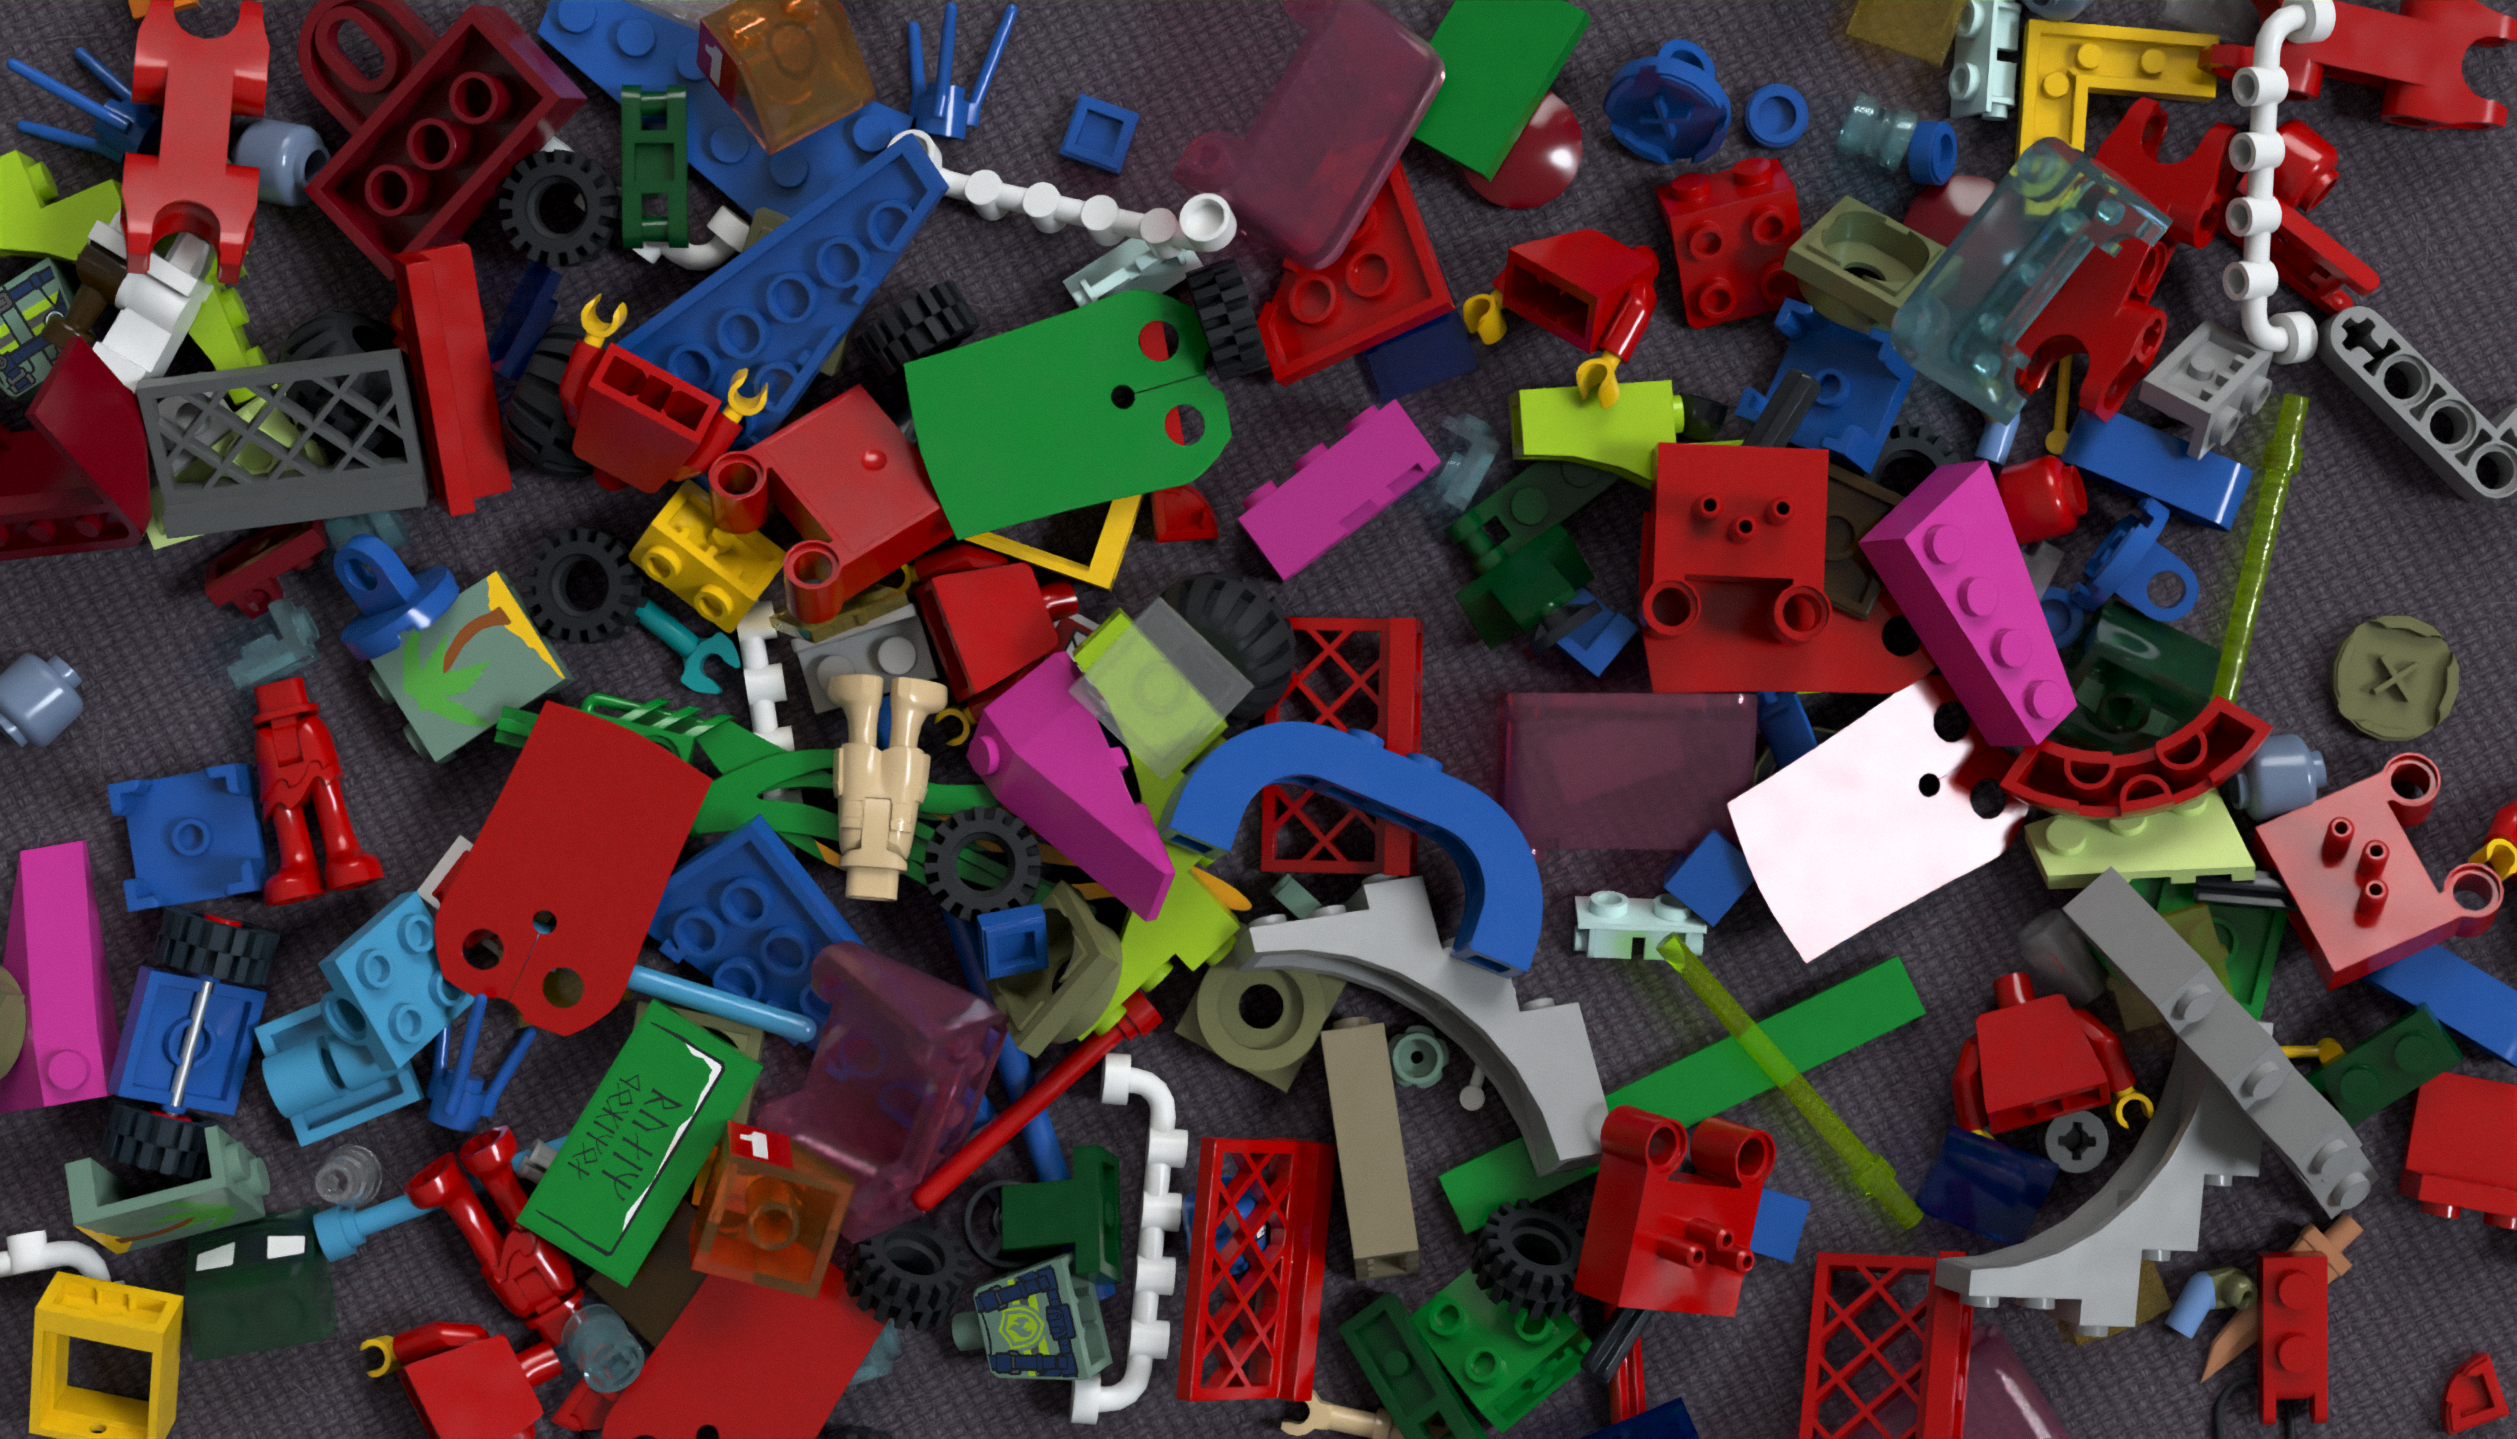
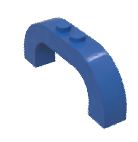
(1411, 791)

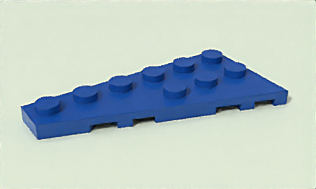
(633, 46)
(794, 291)
(756, 925)

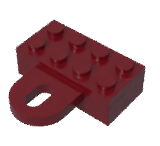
(435, 124)

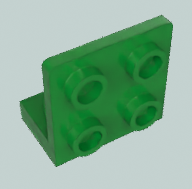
(1498, 1356)

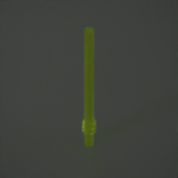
(2281, 461)
(1869, 1170)

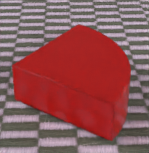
(1182, 515)
(2472, 1396)
(585, 1408)

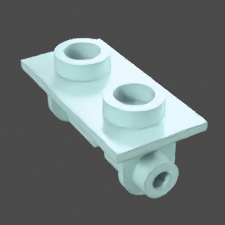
(1978, 79)
(1129, 268)
(1611, 920)

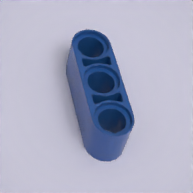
(2156, 465)
(2459, 996)

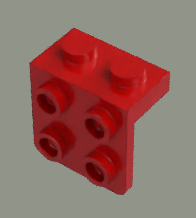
(1732, 240)
(2463, 1149)

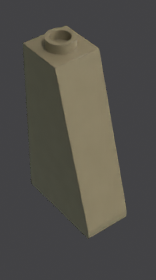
(1370, 1149)

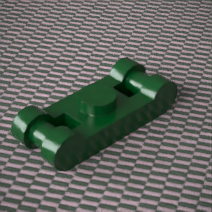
(654, 166)

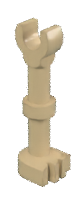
(1351, 1421)

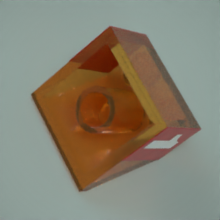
(784, 66)
(769, 1212)

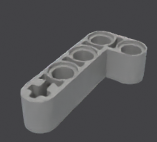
(2425, 395)

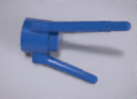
(942, 108)
(122, 125)
(459, 1094)

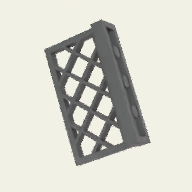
(287, 495)

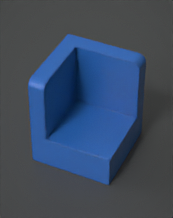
(1598, 639)
(1709, 876)

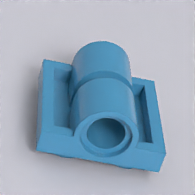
(390, 985)
(325, 1080)

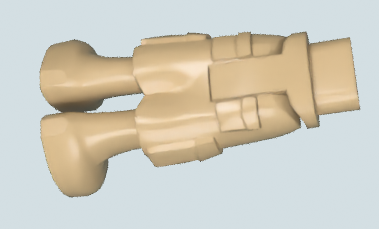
(880, 788)

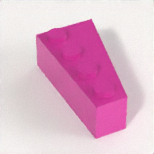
(1973, 603)

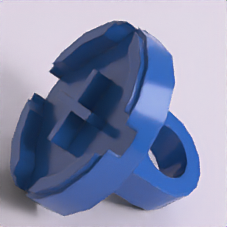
(1669, 105)
(2128, 562)
(389, 597)

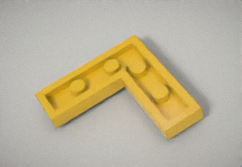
(2076, 59)

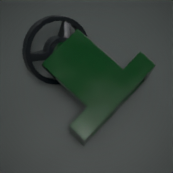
(1530, 592)
(1056, 1215)

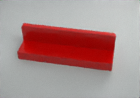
(452, 375)

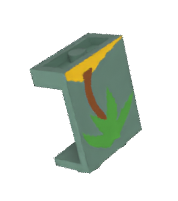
(468, 668)
(123, 1223)

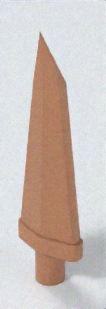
(2242, 1327)

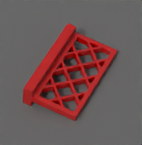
(1398, 725)
(1286, 1274)
(1944, 1356)

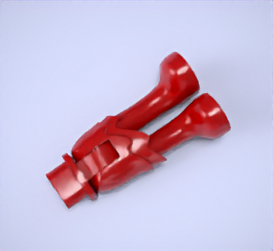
(294, 767)
(521, 1269)

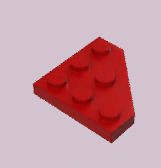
(1369, 295)

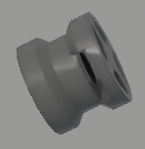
(2060, 1136)

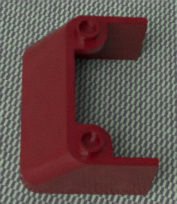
(84, 468)

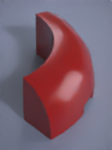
(2143, 782)

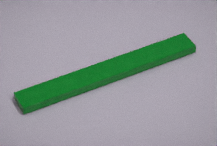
(1704, 1082)

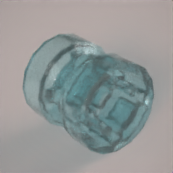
(1876, 131)
(384, 525)
(602, 1348)

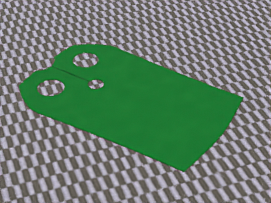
(1031, 422)

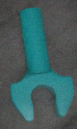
(690, 647)

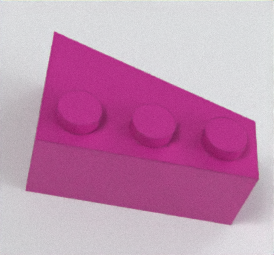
(1337, 489)

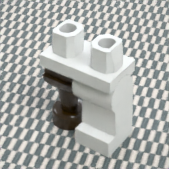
(153, 307)

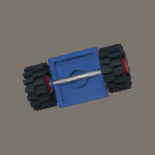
(187, 1040)

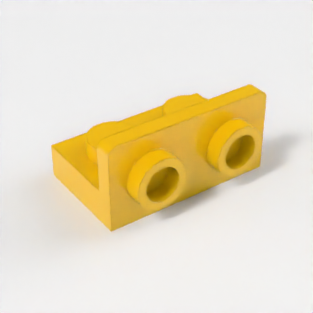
(704, 564)

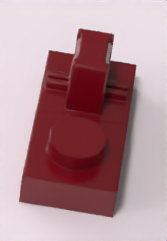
(250, 569)

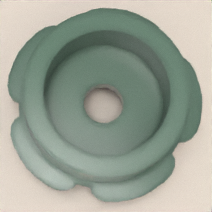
(1434, 1057)

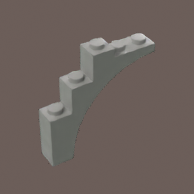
(2225, 1041)
(1529, 1051)
(2151, 1206)

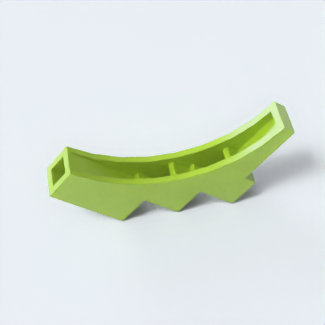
(59, 230)
(1617, 440)
(1192, 917)

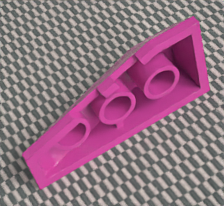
(1065, 782)
(63, 972)

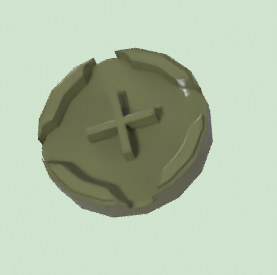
(2393, 678)

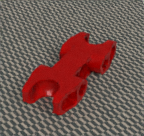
(2406, 54)
(190, 180)
(2106, 298)

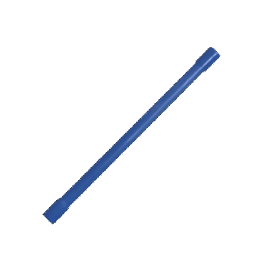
(1011, 1062)

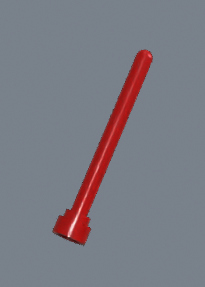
(1138, 1020)

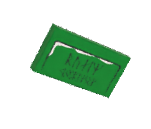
(640, 1142)

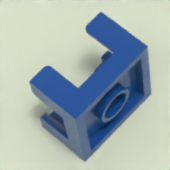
(1859, 383)
(192, 836)

